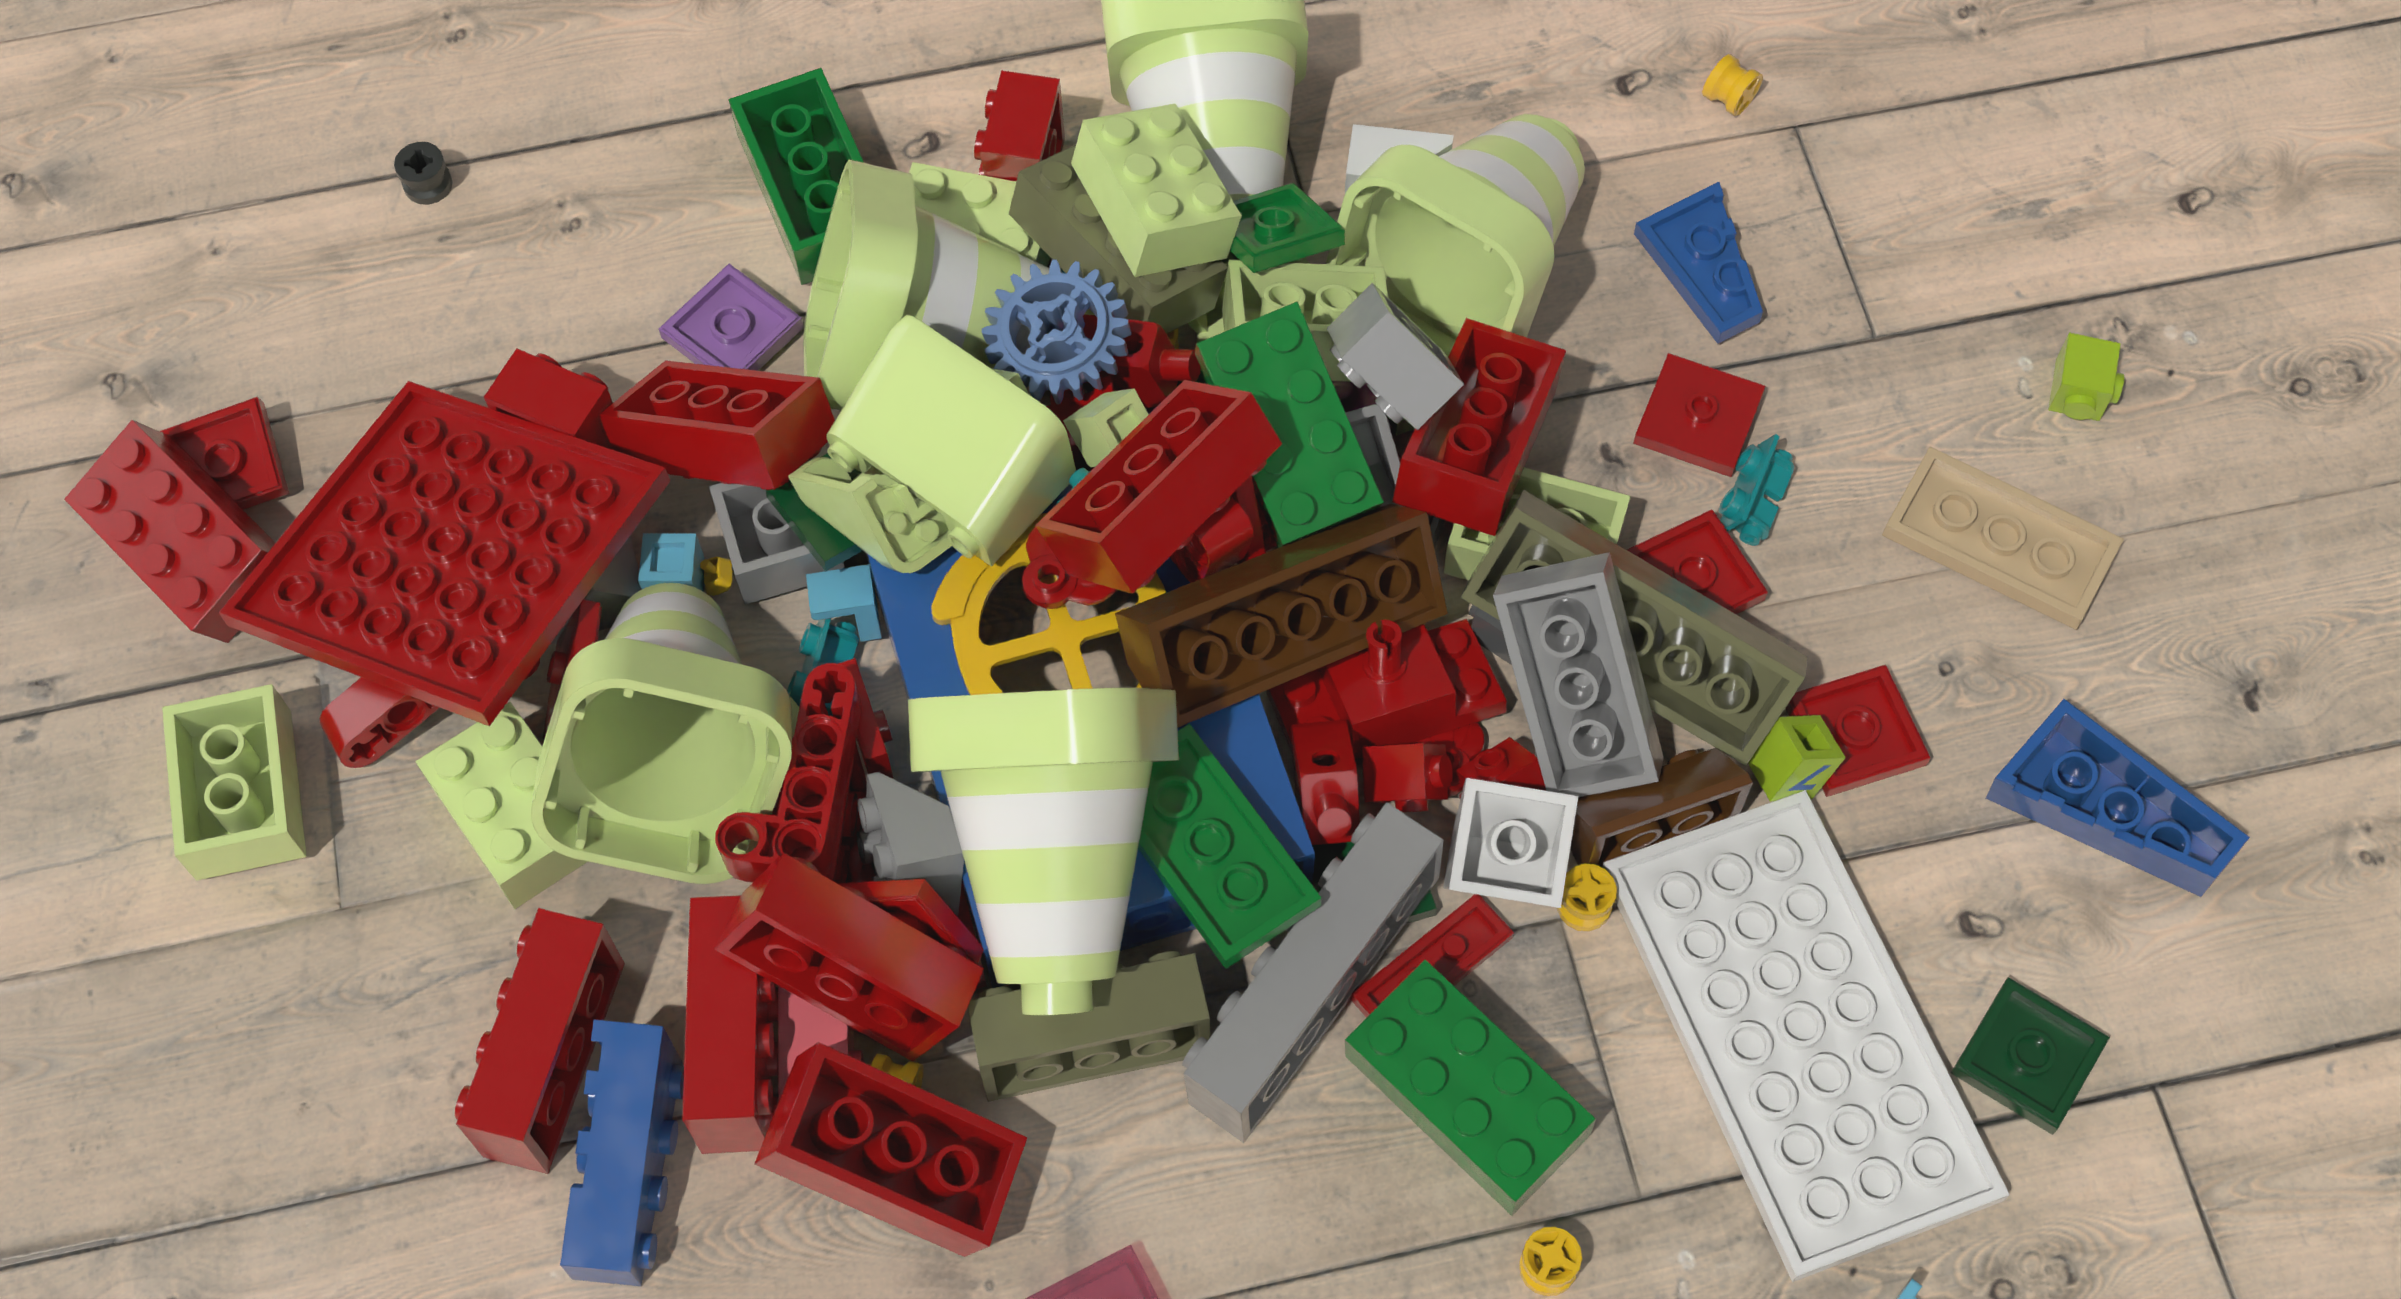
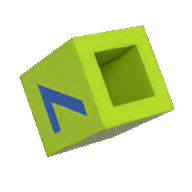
(1796, 757)

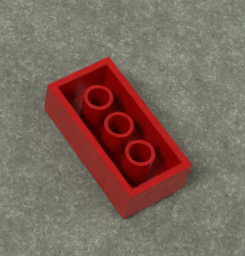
(721, 422)
(1478, 442)
(1159, 485)
(171, 526)
(850, 957)
(726, 1039)
(539, 1041)
(891, 1150)

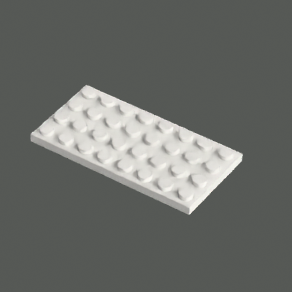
(1803, 1036)

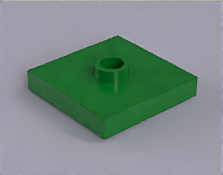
(1282, 228)

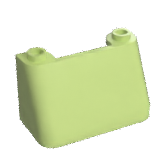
(954, 438)
(877, 511)

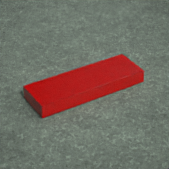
(1451, 947)

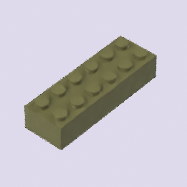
(1694, 655)

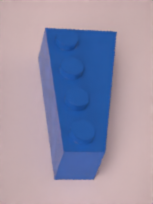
(2115, 801)

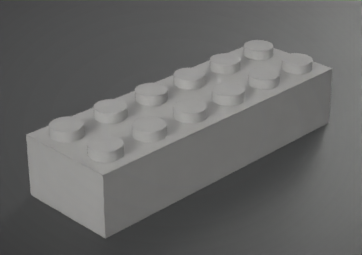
(1312, 972)

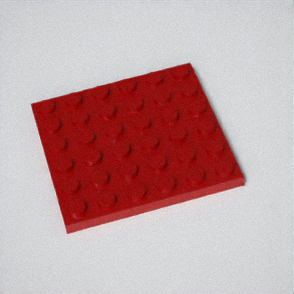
(446, 551)

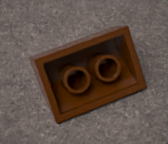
(1689, 795)

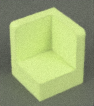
(1105, 423)

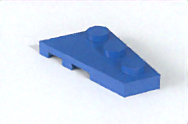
(1701, 259)

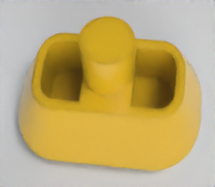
(717, 575)

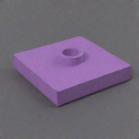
(731, 323)

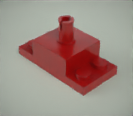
(1396, 688)

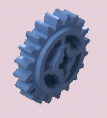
(1053, 311)

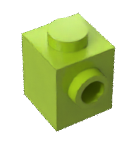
(2086, 377)

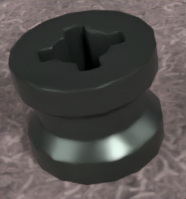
(434, 181)

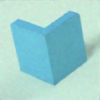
(671, 560)
(843, 594)

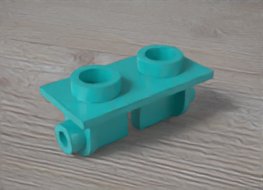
(1760, 472)
(823, 645)

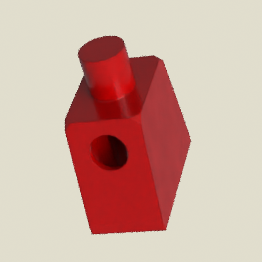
(1151, 362)
(1326, 793)

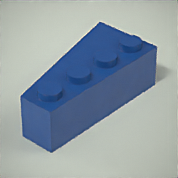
(623, 1154)

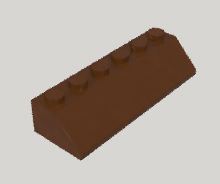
(1284, 611)

